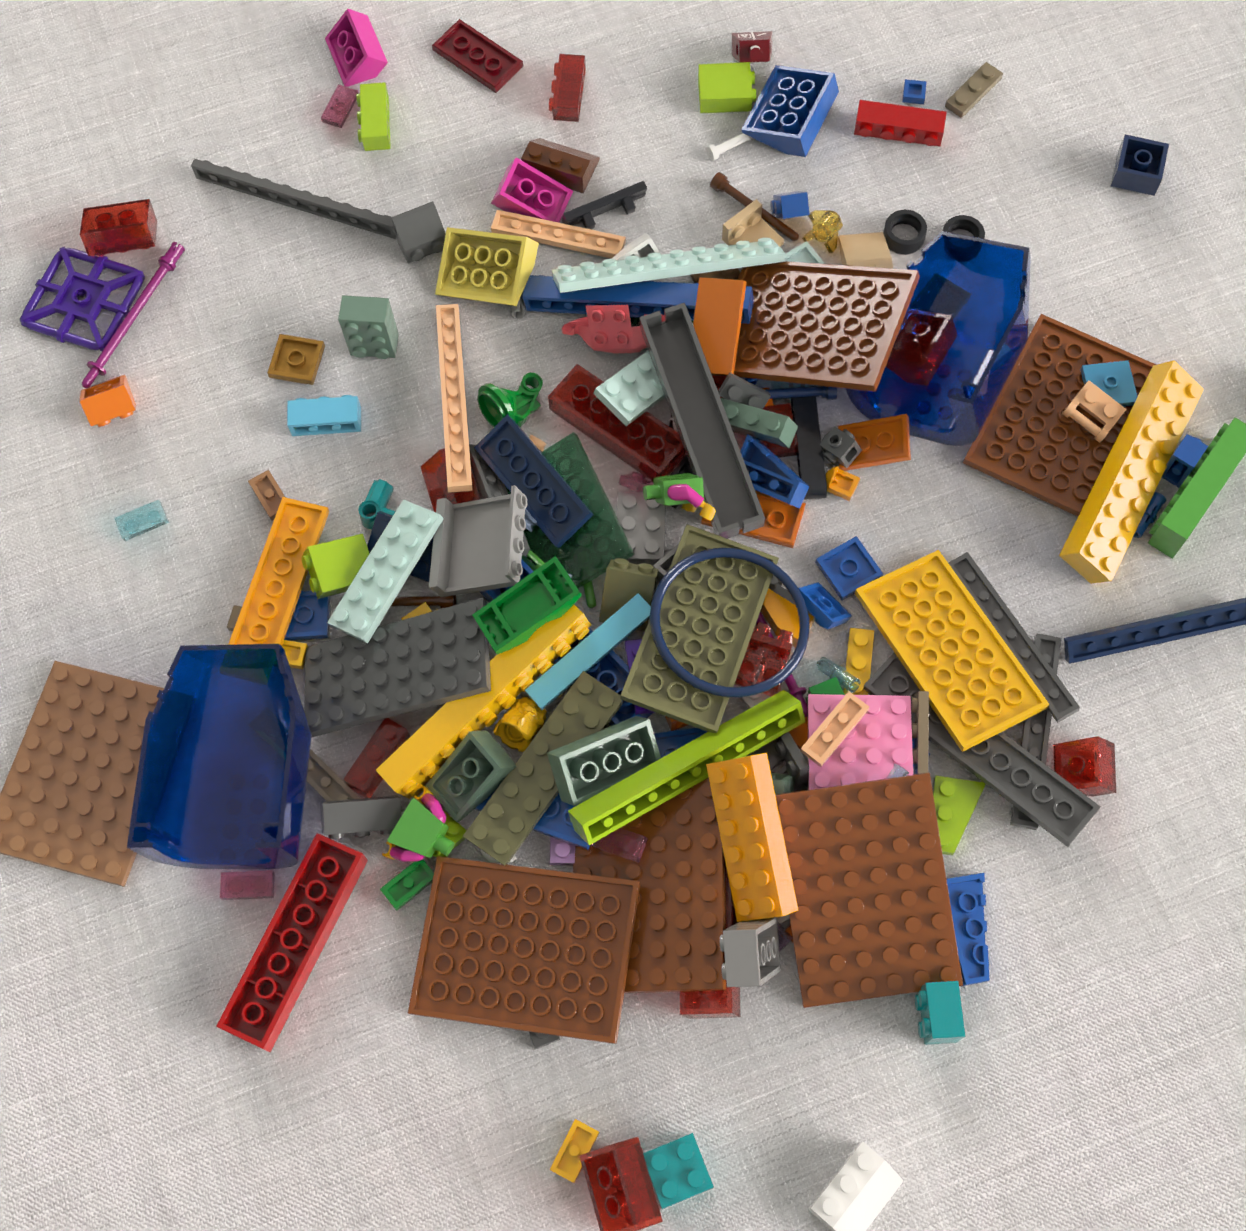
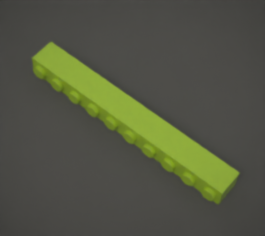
(685, 767)

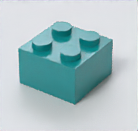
(940, 1013)
(677, 1171)

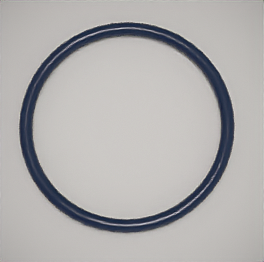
(709, 687)

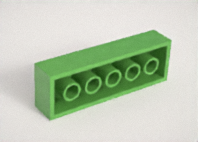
(1199, 489)

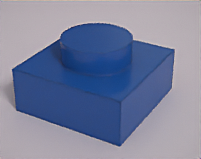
(914, 91)

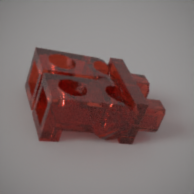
(768, 652)

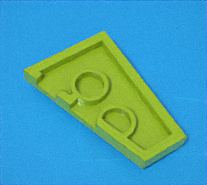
(954, 805)

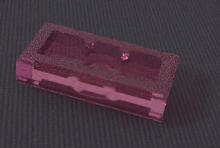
(339, 106)
(634, 481)

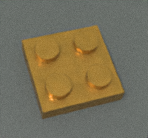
(296, 359)

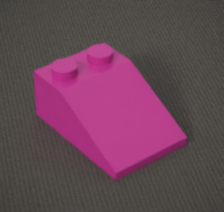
(531, 193)

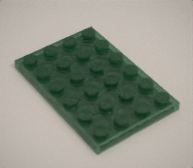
(601, 537)

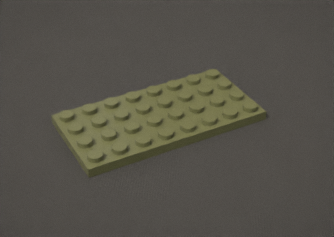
(707, 629)

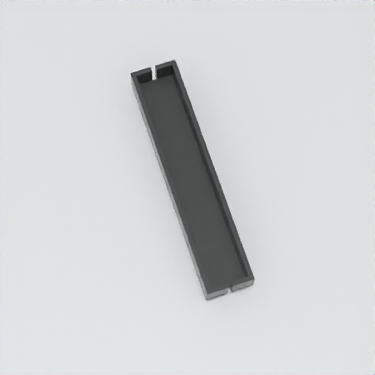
(702, 421)

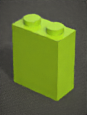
(726, 87)
(334, 564)

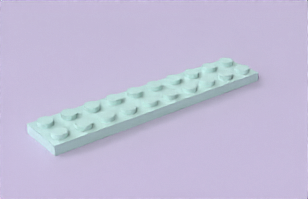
(667, 265)

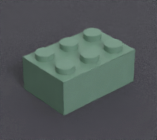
(368, 326)

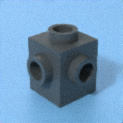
(840, 447)

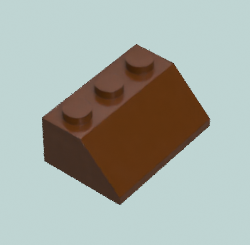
(561, 163)

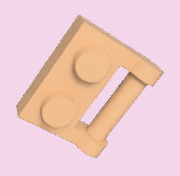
(1099, 406)

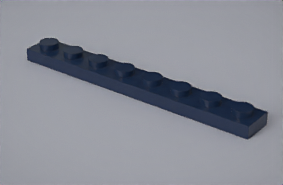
(1155, 631)

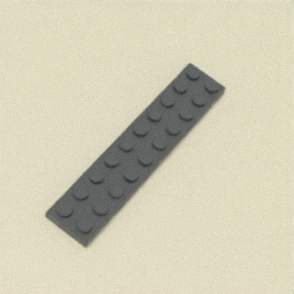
(1001, 765)

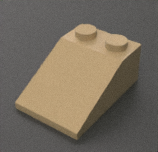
(865, 250)

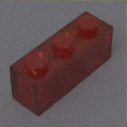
(568, 87)
(385, 741)

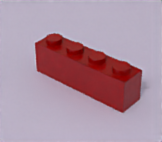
(900, 123)

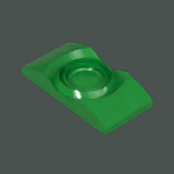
(527, 606)

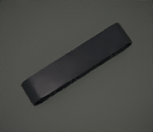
(809, 451)

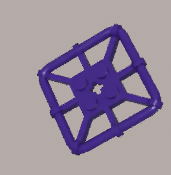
(86, 310)

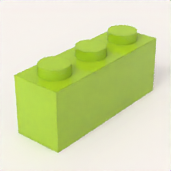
(374, 116)

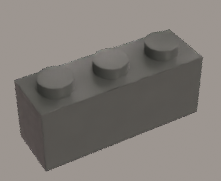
(360, 816)

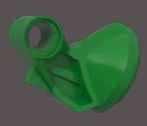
(519, 404)

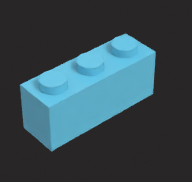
(324, 415)

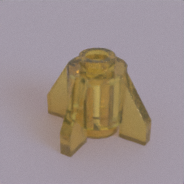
(825, 228)

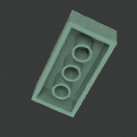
(603, 759)

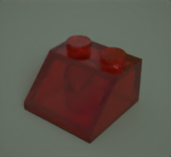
(1087, 765)

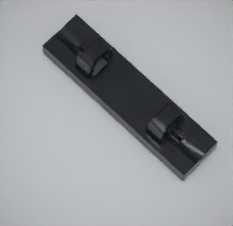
(620, 198)

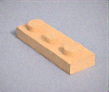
(834, 729)

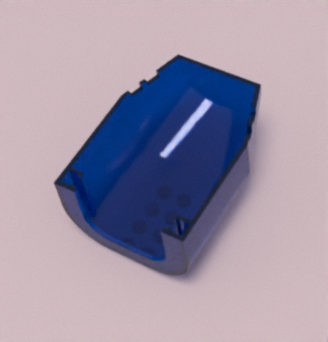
(988, 297)
(223, 762)

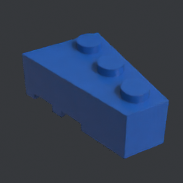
(771, 474)

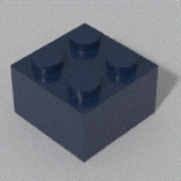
(1139, 165)

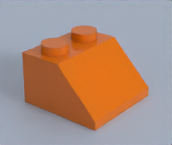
(107, 401)

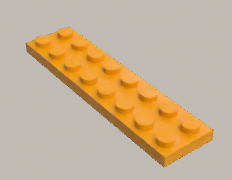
(279, 574)

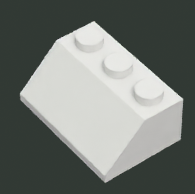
(856, 1191)

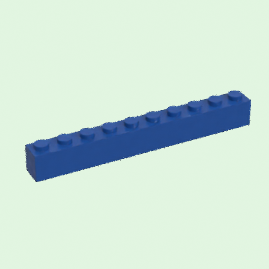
(641, 297)

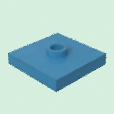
(1113, 379)

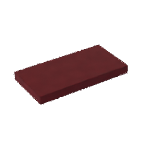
(477, 55)

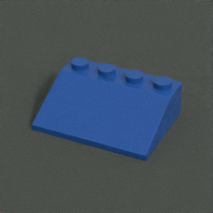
(792, 109)

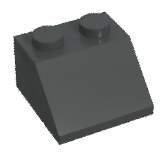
(419, 232)

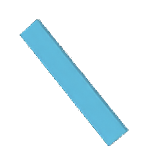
(589, 651)

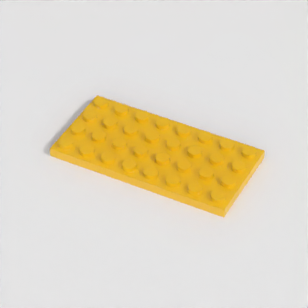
(951, 650)

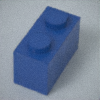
(790, 205)
(1184, 460)

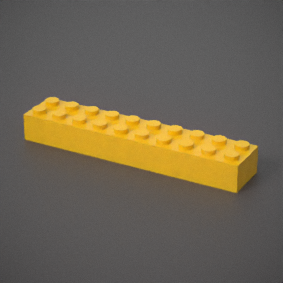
(1131, 473)
(510, 674)

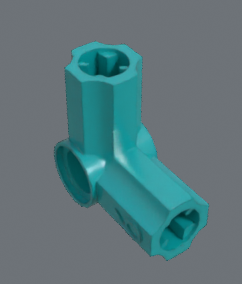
(375, 501)

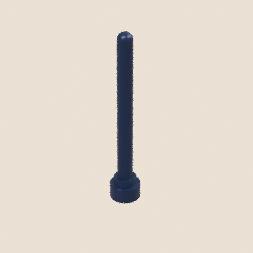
(829, 393)

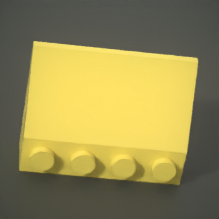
(485, 266)

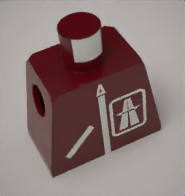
(752, 46)

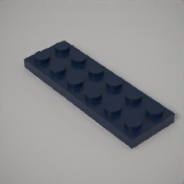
(522, 464)

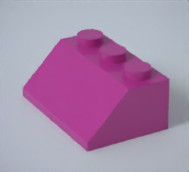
(355, 48)

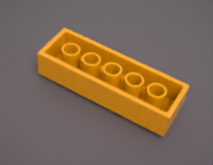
(752, 838)

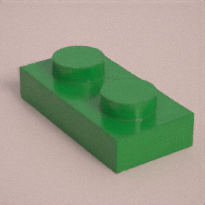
(408, 884)

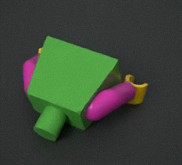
(680, 489)
(419, 831)

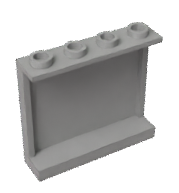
(478, 544)

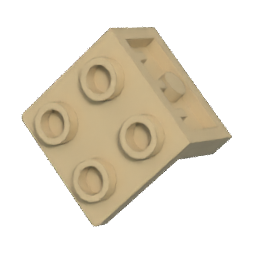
(749, 226)

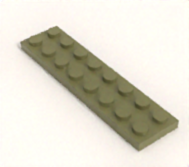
(531, 785)

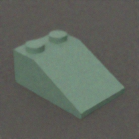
(470, 774)

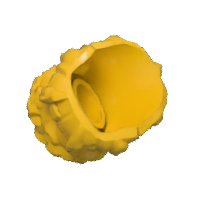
(520, 724)

